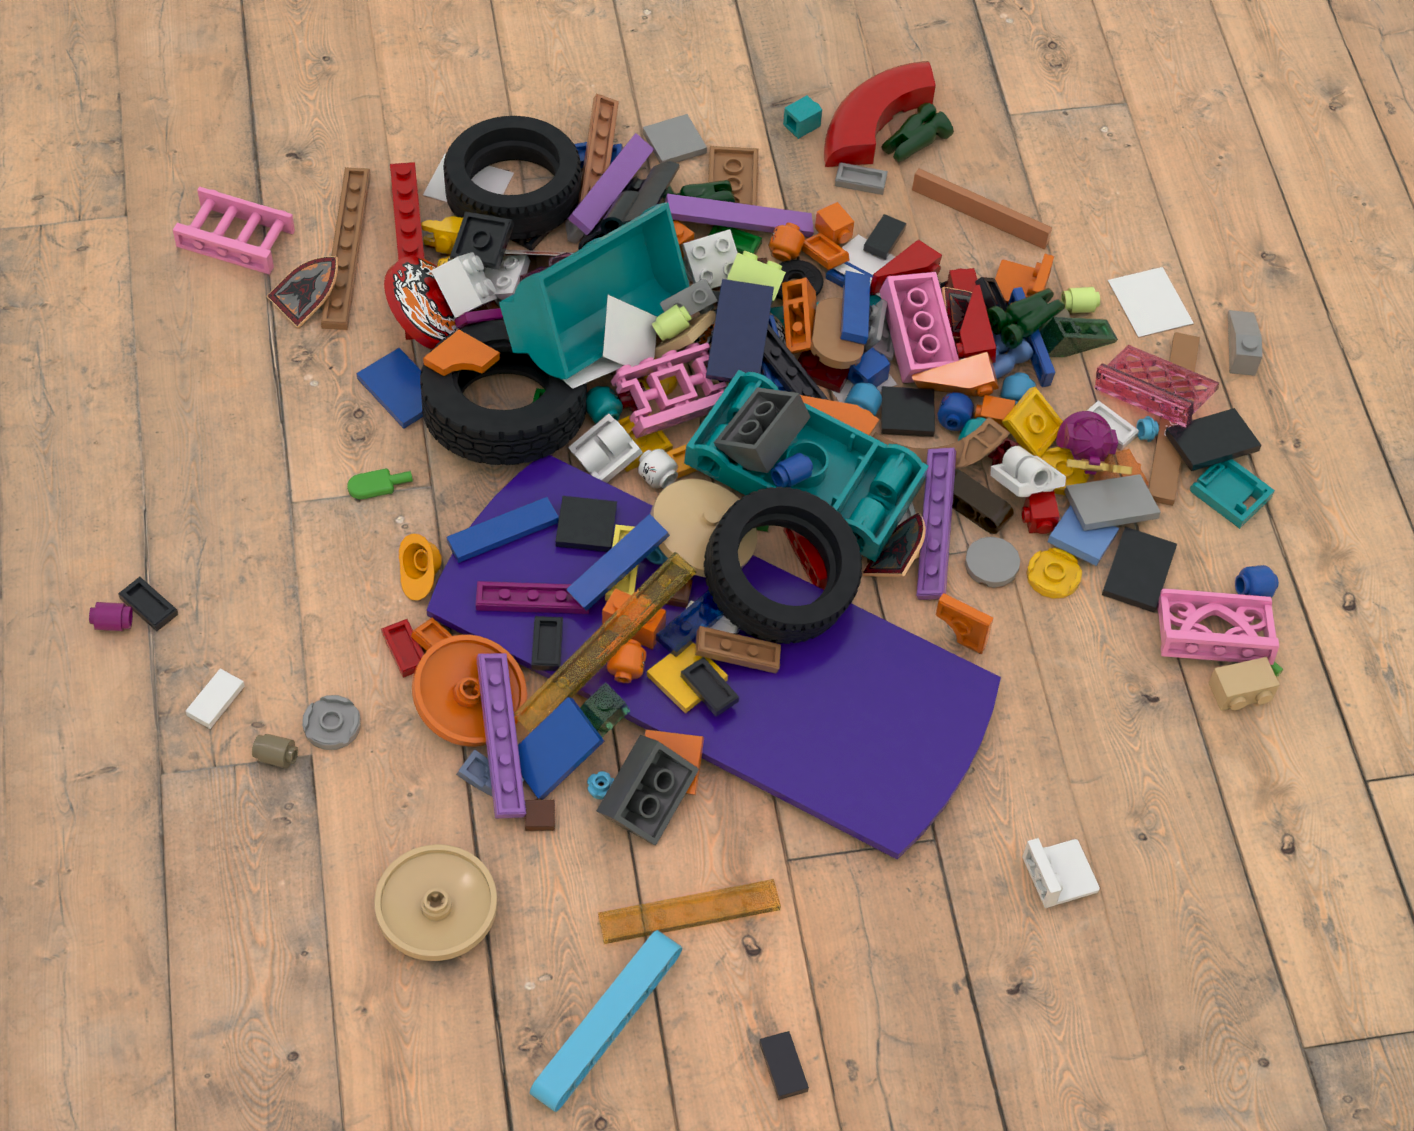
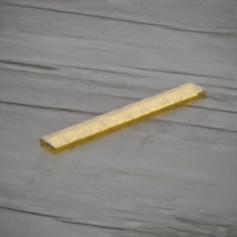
(606, 640)

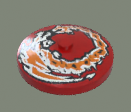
(418, 301)

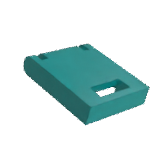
(1229, 489)

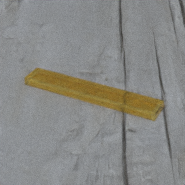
(689, 911)

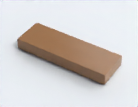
(738, 649)

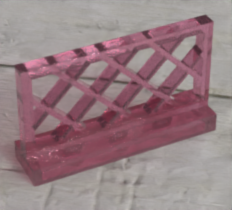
(1152, 395)

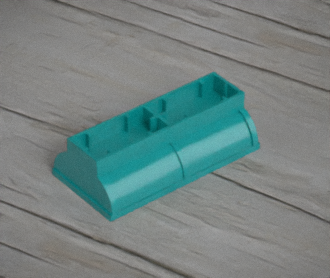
(563, 309)

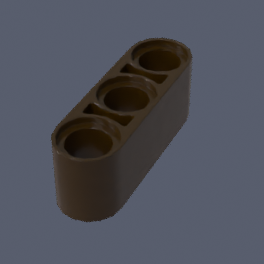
(980, 504)

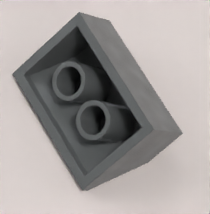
(763, 428)
(648, 789)

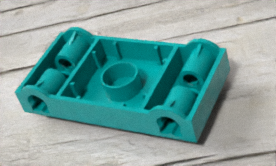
(851, 470)

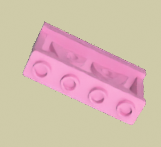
(1199, 642)

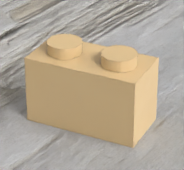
(1244, 684)

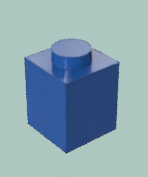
(872, 369)

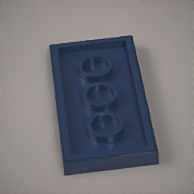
(739, 329)

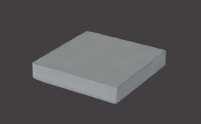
(674, 139)

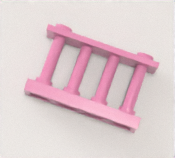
(227, 249)

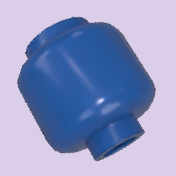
(955, 409)
(1256, 581)

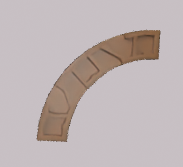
(968, 449)

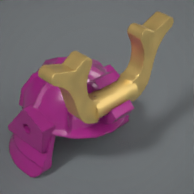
(1090, 442)

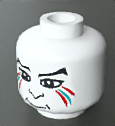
(657, 468)

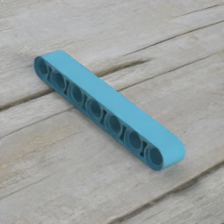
(605, 1021)

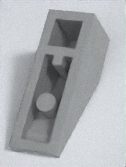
(1244, 343)

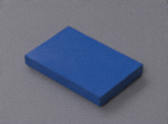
(395, 385)
(557, 747)

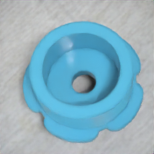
(1147, 428)
(599, 791)

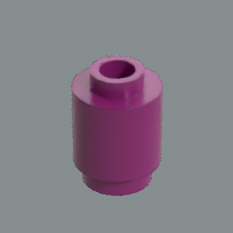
(111, 616)

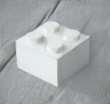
(464, 284)

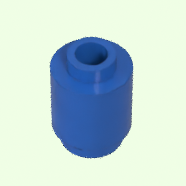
(792, 470)

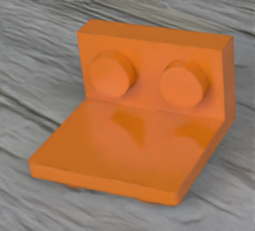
(1016, 275)

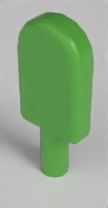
(376, 483)

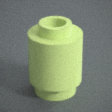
(1080, 299)
(672, 322)

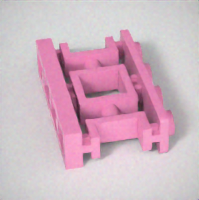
(677, 409)

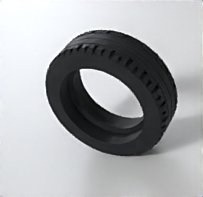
(514, 139)
(811, 519)

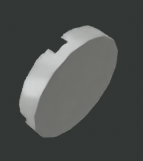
(992, 561)
(331, 722)

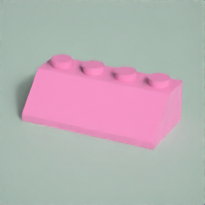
(918, 323)

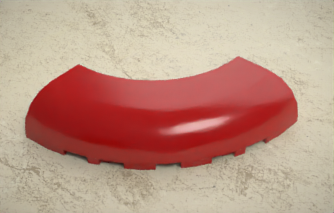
(870, 107)

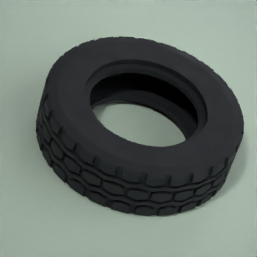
(494, 434)

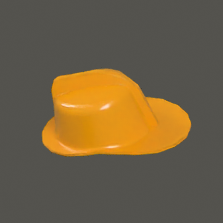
(418, 565)

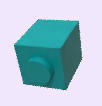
(802, 116)

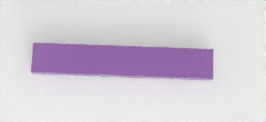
(610, 184)
(736, 214)
(937, 518)
(501, 736)

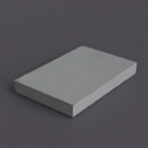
(1112, 502)

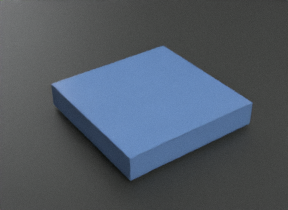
(1086, 544)

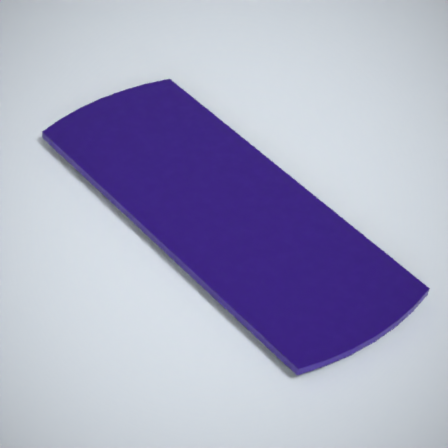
(849, 729)

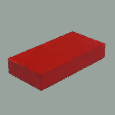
(403, 647)

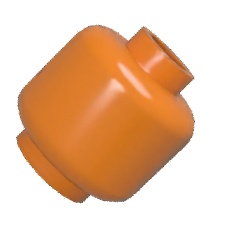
(786, 242)
(628, 662)

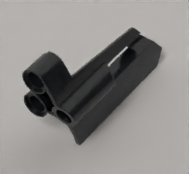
(634, 200)

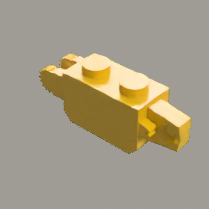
(444, 233)

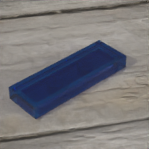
(683, 629)

